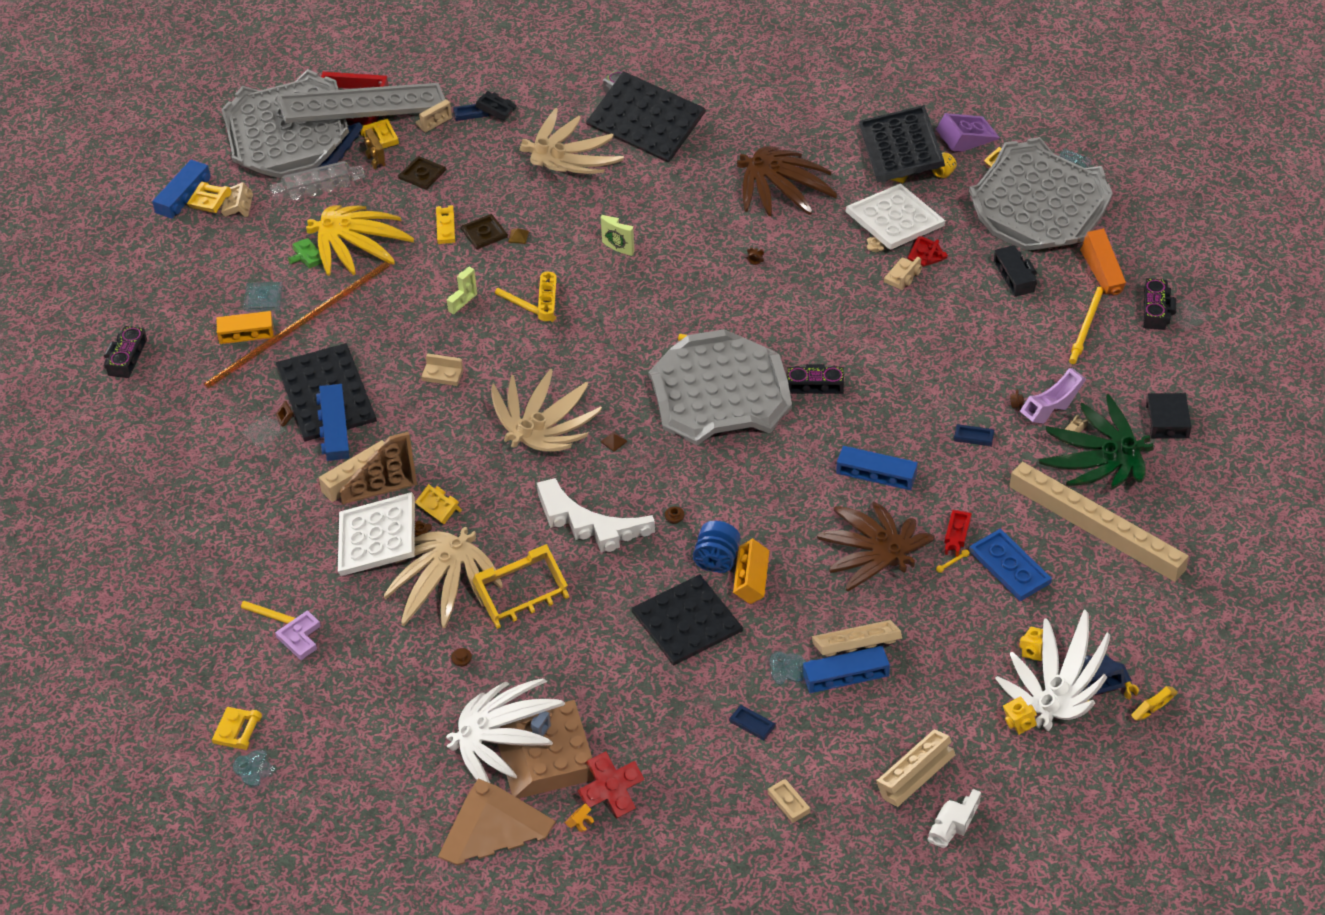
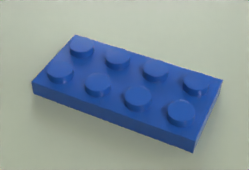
(1010, 564)

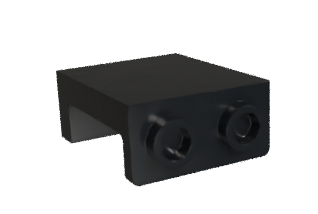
(1168, 415)

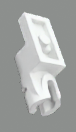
(954, 819)

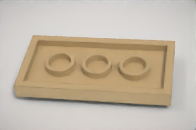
(853, 638)

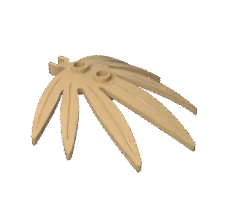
(559, 156)
(535, 426)
(445, 558)

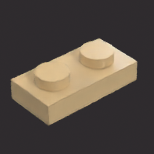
(788, 800)

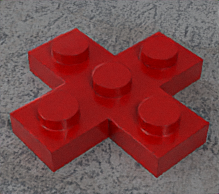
(611, 784)

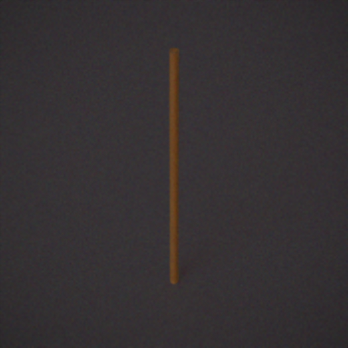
(270, 342)

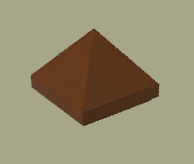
(284, 414)
(613, 441)

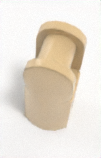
(1077, 424)

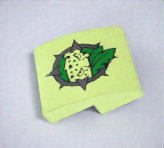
(617, 236)

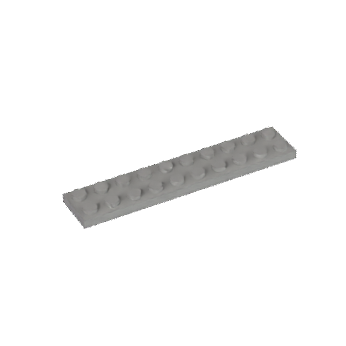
(359, 102)

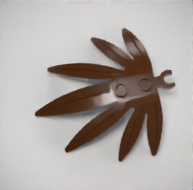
(774, 165)
(886, 544)

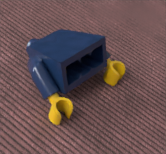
(1116, 677)

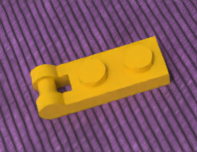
(445, 225)

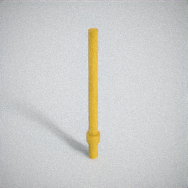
(1077, 347)

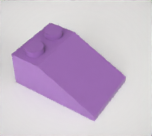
(965, 131)

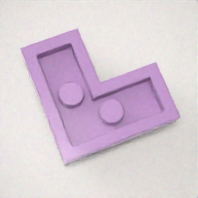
(296, 633)

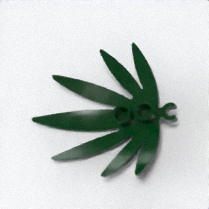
(1120, 451)

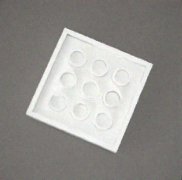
(895, 216)
(376, 534)

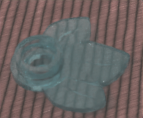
(788, 669)
(255, 767)

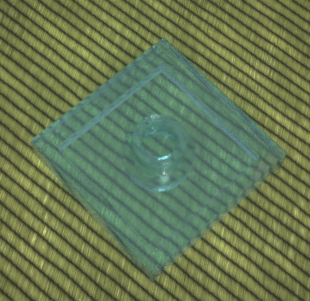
(263, 296)

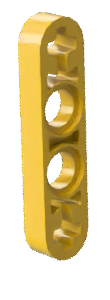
(547, 296)

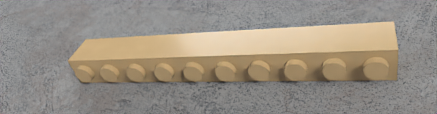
(1099, 521)

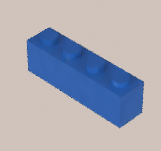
(180, 189)
(334, 422)
(877, 468)
(846, 669)

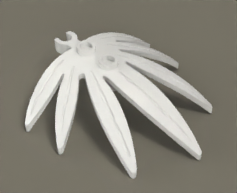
(1061, 690)
(482, 722)

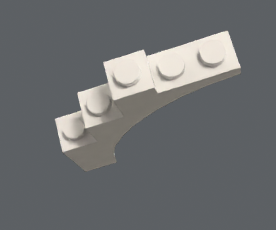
(584, 523)

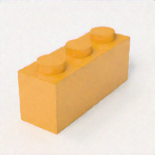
(245, 327)
(751, 571)

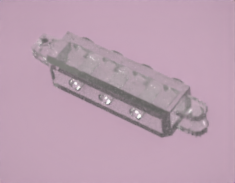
(316, 181)

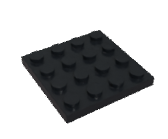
(687, 619)

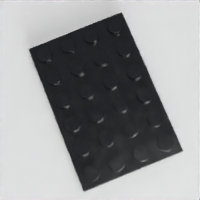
(646, 116)
(901, 143)
(324, 367)

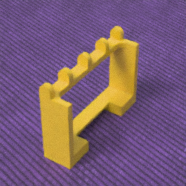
(533, 556)

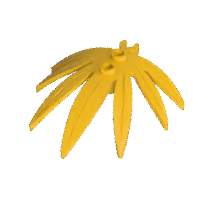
(341, 222)

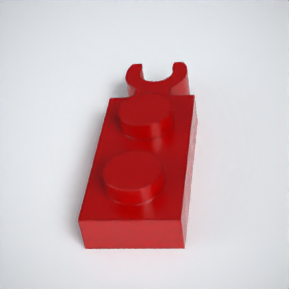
(957, 531)

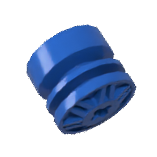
(716, 546)

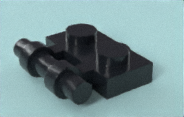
(495, 105)

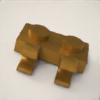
(375, 149)

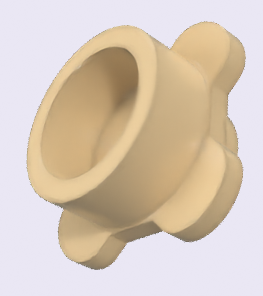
(874, 244)

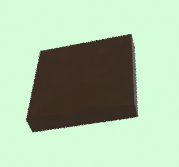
(422, 172)
(484, 231)

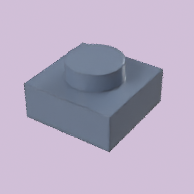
(541, 723)

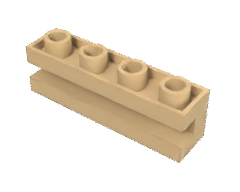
(915, 768)

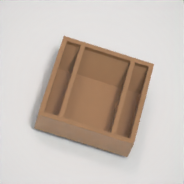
(549, 766)

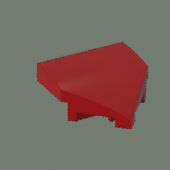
(928, 251)

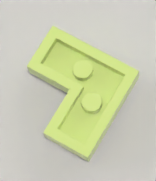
(466, 291)

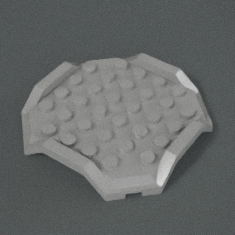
(270, 145)
(1039, 197)
(719, 385)

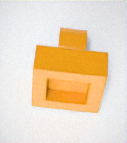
(578, 817)

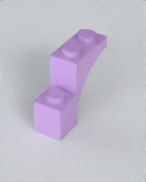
(1059, 396)

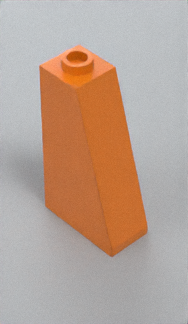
(1103, 262)

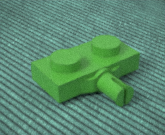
(306, 253)

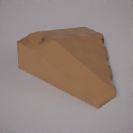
(385, 471)
(491, 822)

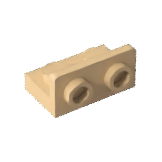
(434, 116)
(238, 201)
(903, 273)
(442, 369)

